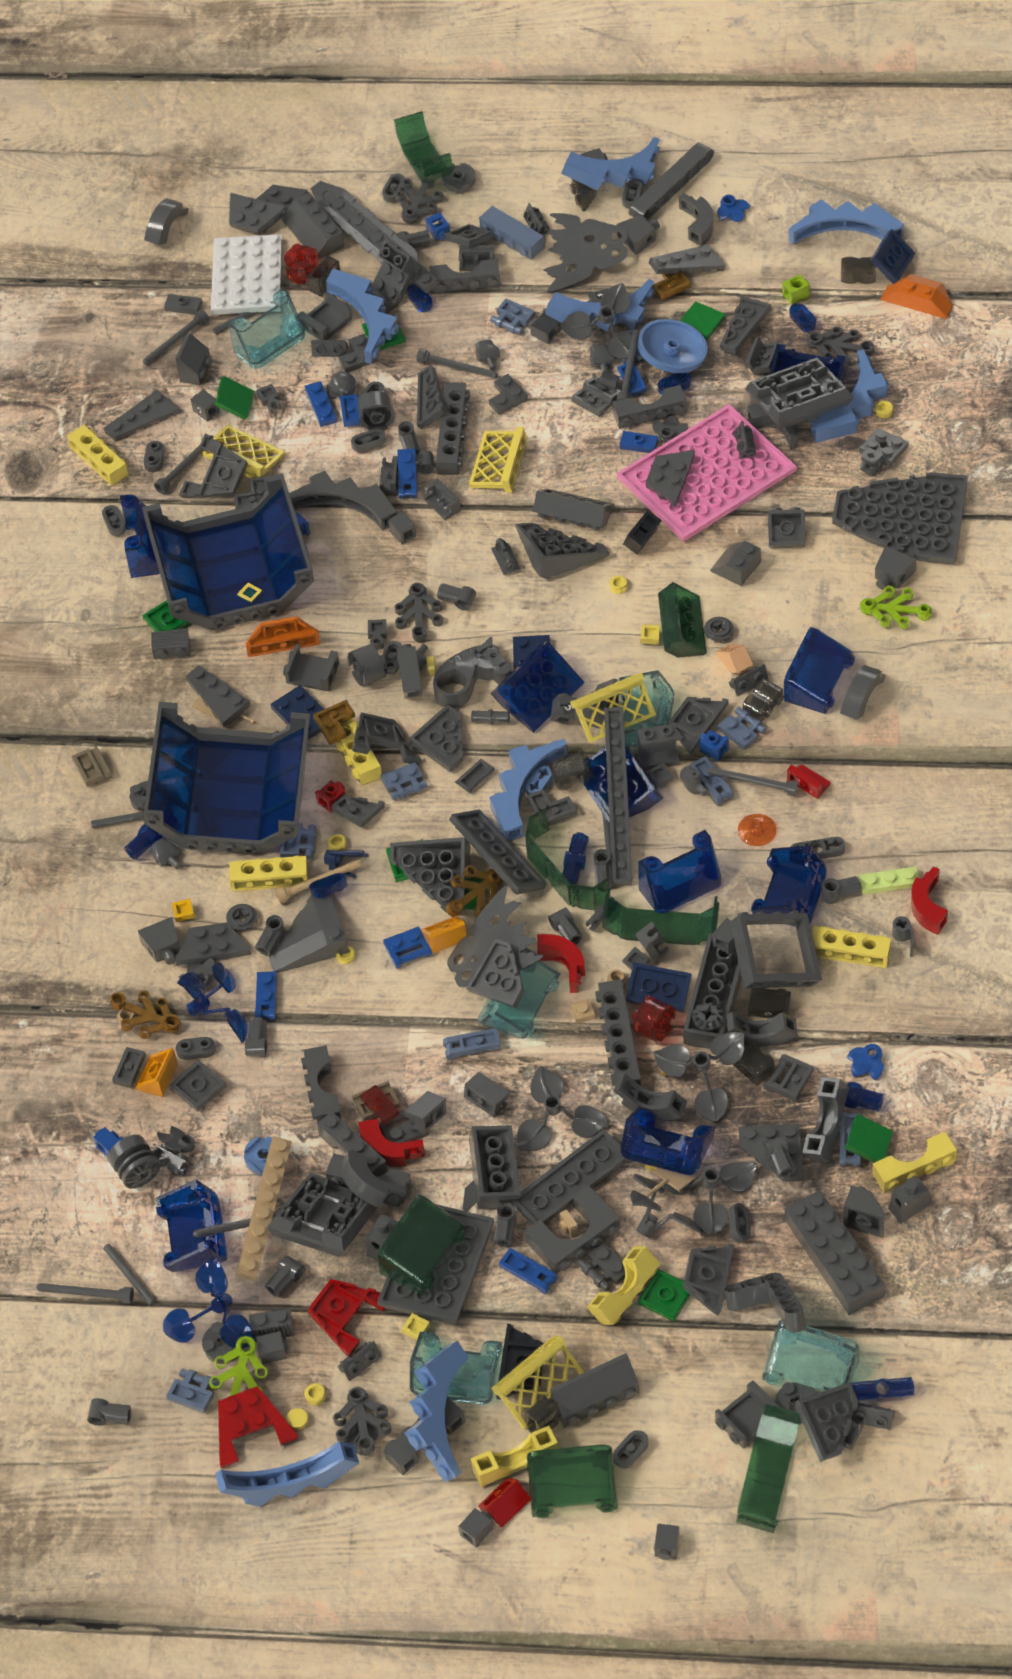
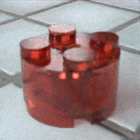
(300, 262)
(653, 1019)

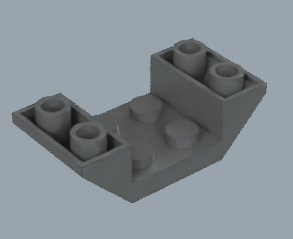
(392, 276)

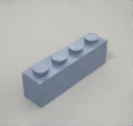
(512, 232)

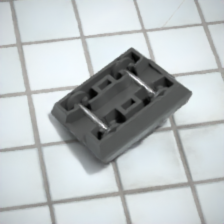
(799, 393)
(321, 1216)

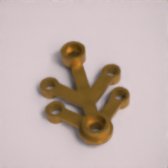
(477, 890)
(146, 1015)

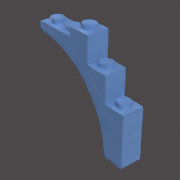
(596, 171)
(846, 217)
(358, 293)
(561, 307)
(845, 419)
(513, 782)
(429, 1405)
(289, 1480)

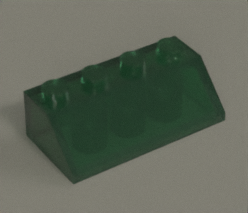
(681, 621)

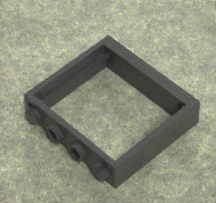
(746, 958)

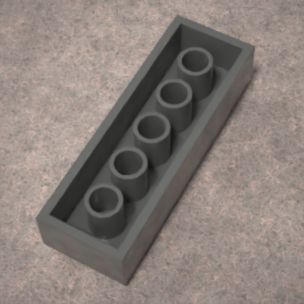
(716, 982)
(834, 1252)

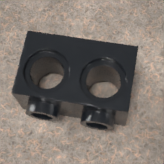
(642, 532)

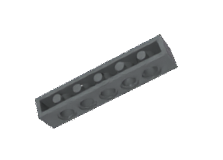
(451, 429)
(613, 992)

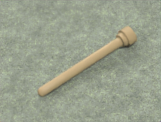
(284, 894)

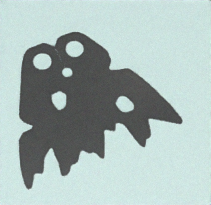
(580, 252)
(484, 935)

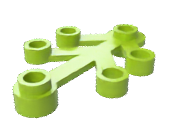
(893, 608)
(239, 1371)

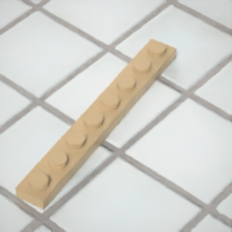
(264, 1208)

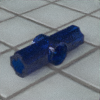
(144, 840)
(575, 857)
(863, 1098)
(893, 1388)

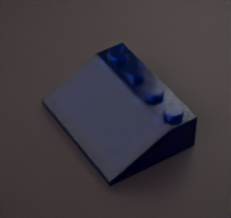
(534, 685)
(640, 787)

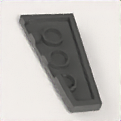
(687, 260)
(743, 324)
(429, 397)
(149, 410)
(218, 696)

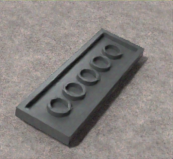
(497, 851)
(581, 1168)

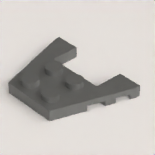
(222, 475)
(384, 732)

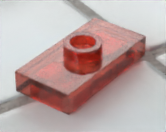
(379, 1105)

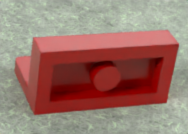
(808, 780)
(505, 1501)

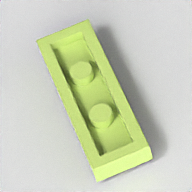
(888, 880)

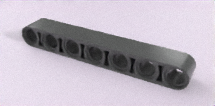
(672, 181)

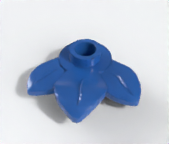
(732, 208)
(865, 1063)

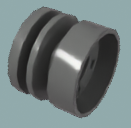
(134, 1161)

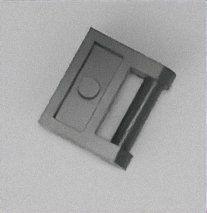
(794, 1079)
(401, 1132)

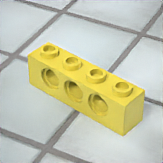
(98, 455)
(364, 766)
(268, 873)
(858, 953)

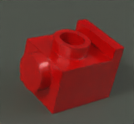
(330, 794)

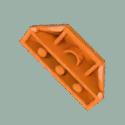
(919, 295)
(281, 636)

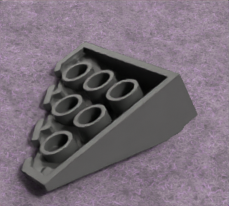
(557, 553)
(434, 865)
(311, 938)

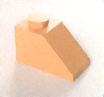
(735, 658)

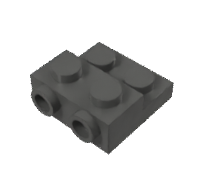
(786, 527)

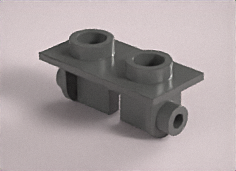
(535, 219)
(328, 348)
(744, 440)
(505, 557)
(748, 680)
(178, 1162)
(361, 1360)
(877, 1417)

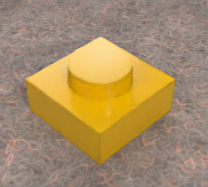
(183, 910)

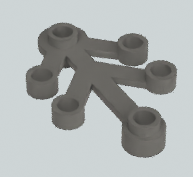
(411, 213)
(819, 341)
(417, 610)
(357, 1399)

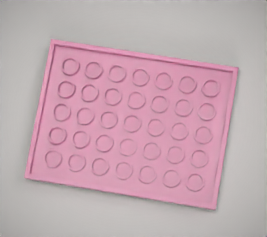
(717, 476)

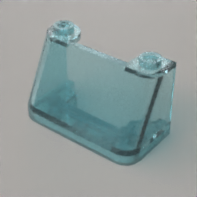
(269, 334)
(662, 699)
(537, 982)
(811, 1358)
(473, 1378)

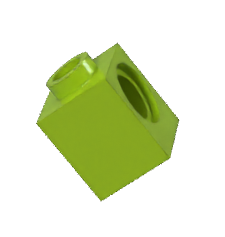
(795, 289)

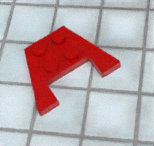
(336, 1308)
(247, 1414)

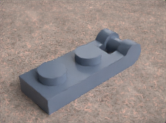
(712, 782)
(471, 1043)
(846, 1124)

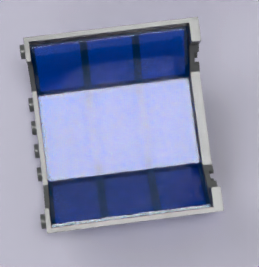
(216, 555)
(225, 785)

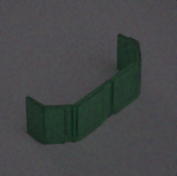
(419, 150)
(575, 895)
(673, 926)
(768, 1468)

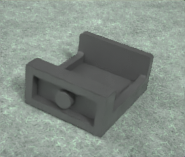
(326, 317)
(743, 1415)

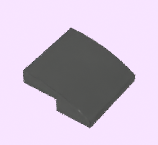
(595, 396)

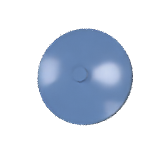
(672, 346)

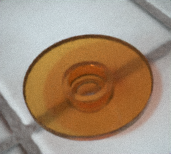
(756, 835)

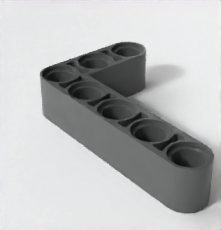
(766, 1289)

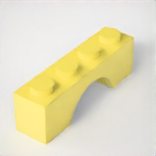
(892, 1173)
(639, 1267)
(495, 1466)

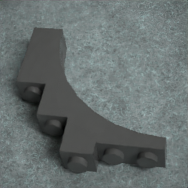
(346, 494)

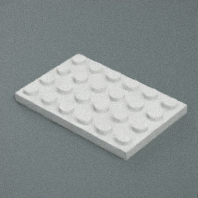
(245, 273)

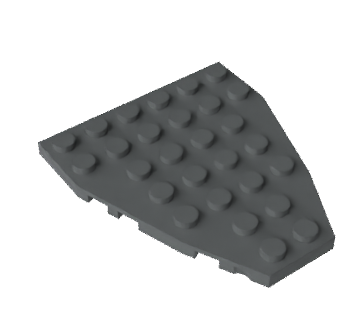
(907, 515)

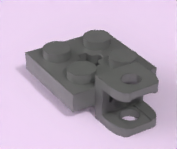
(876, 456)

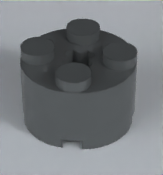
(376, 410)
(367, 664)

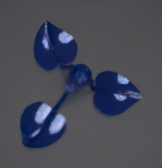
(194, 986)
(209, 1279)

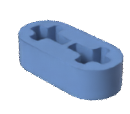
(536, 780)

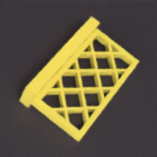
(511, 460)
(253, 468)
(612, 691)
(527, 1368)

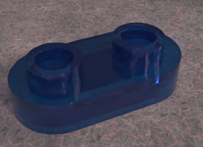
(419, 299)
(805, 320)
(682, 379)
(328, 885)

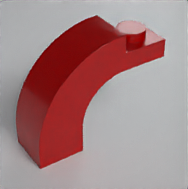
(924, 910)
(565, 952)
(392, 1152)

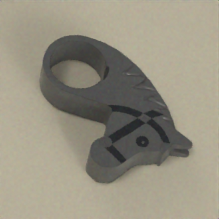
(465, 668)

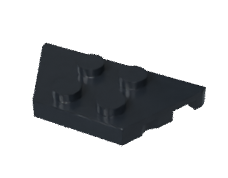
(515, 1350)

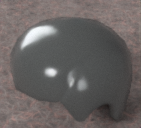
(343, 383)

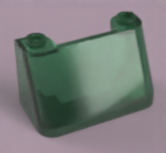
(418, 1244)
(571, 1478)

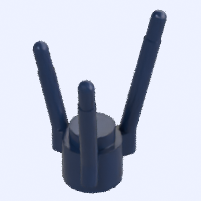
(334, 858)

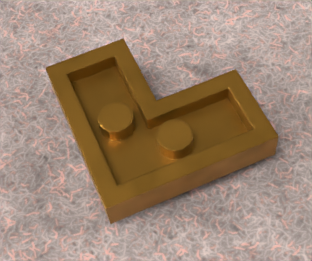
(671, 285)
(330, 721)

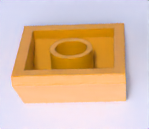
(444, 933)
(157, 1073)

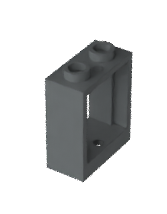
(409, 671)

